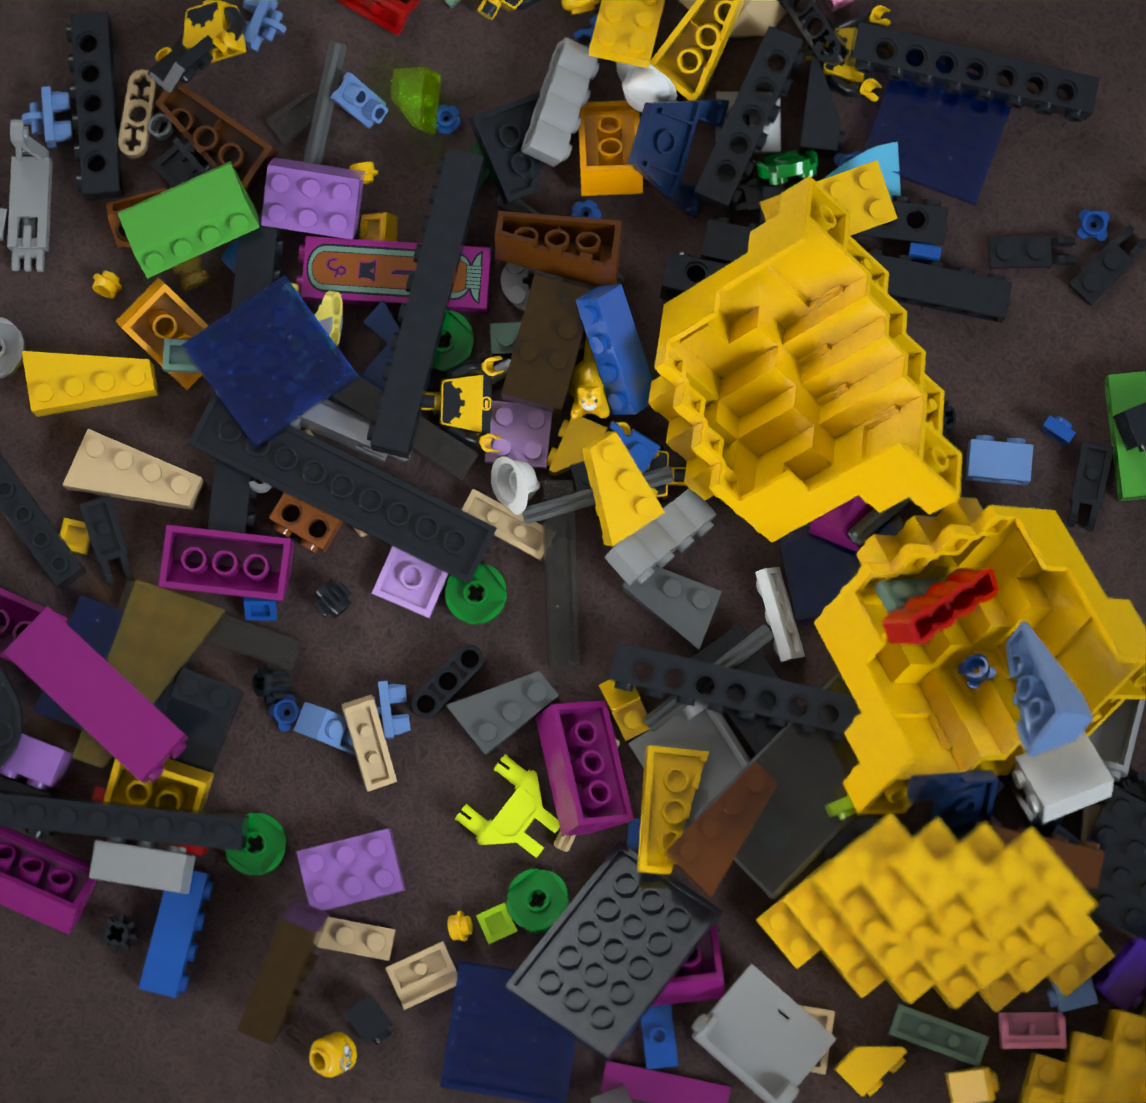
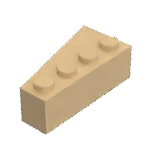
(126, 473)

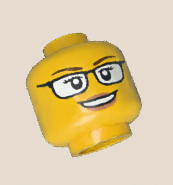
(333, 1054)

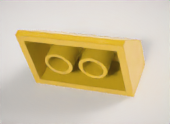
(177, 787)

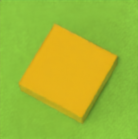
(75, 535)

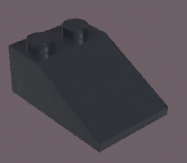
(204, 714)

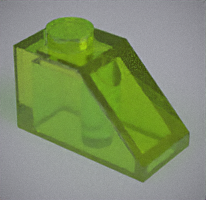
(417, 96)

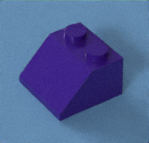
(1125, 976)

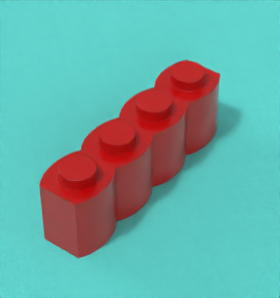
(940, 606)

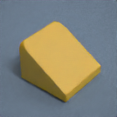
(379, 227)

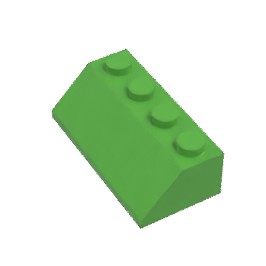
(189, 219)

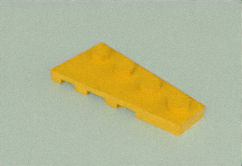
(667, 797)

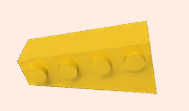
(697, 45)
(84, 381)

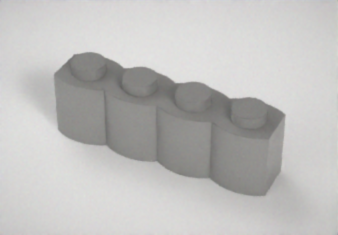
(560, 102)
(656, 541)

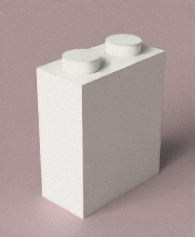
(1063, 779)

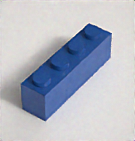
(616, 348)
(174, 938)

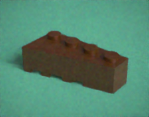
(217, 135)
(561, 245)
(718, 833)
(1080, 860)

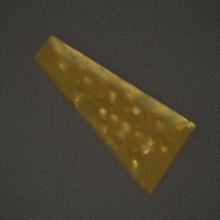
(151, 648)

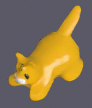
(588, 388)

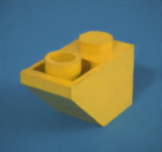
(574, 436)
(868, 1064)
(972, 1085)

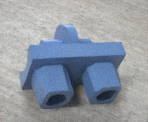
(263, 23)
(360, 101)
(51, 102)
(389, 695)

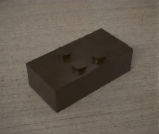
(546, 346)
(283, 972)

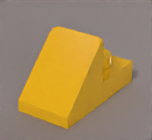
(626, 710)

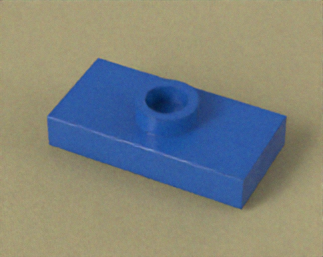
(659, 1037)

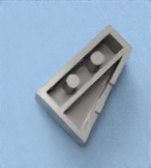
(142, 865)

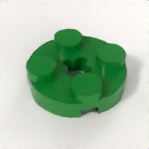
(787, 164)
(461, 343)
(473, 611)
(272, 853)
(520, 897)

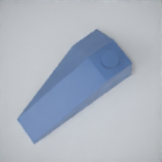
(1047, 699)

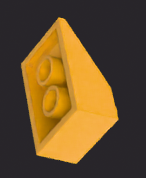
(605, 148)
(161, 316)

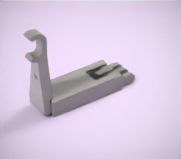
(29, 199)
(338, 428)

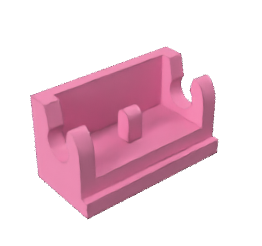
(1032, 1030)

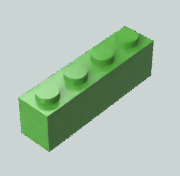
(1122, 393)

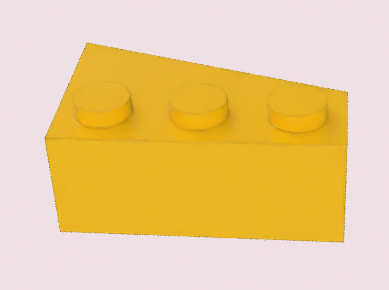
(619, 489)

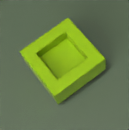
(843, 808)
(496, 923)

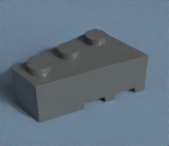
(678, 603)
(503, 710)

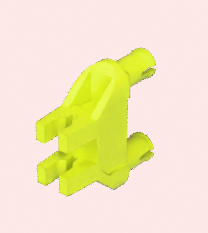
(515, 815)

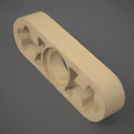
(126, 134)

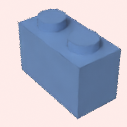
(999, 461)

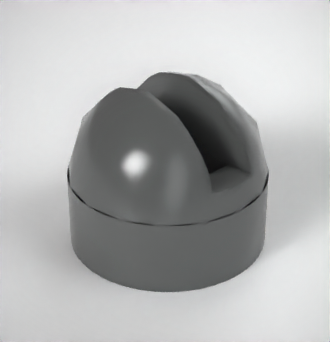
(156, 125)

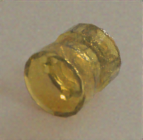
(191, 274)

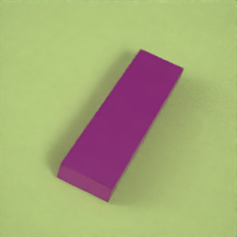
(660, 1086)

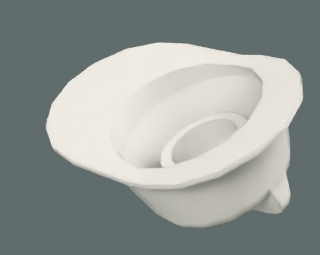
(645, 85)
(513, 483)

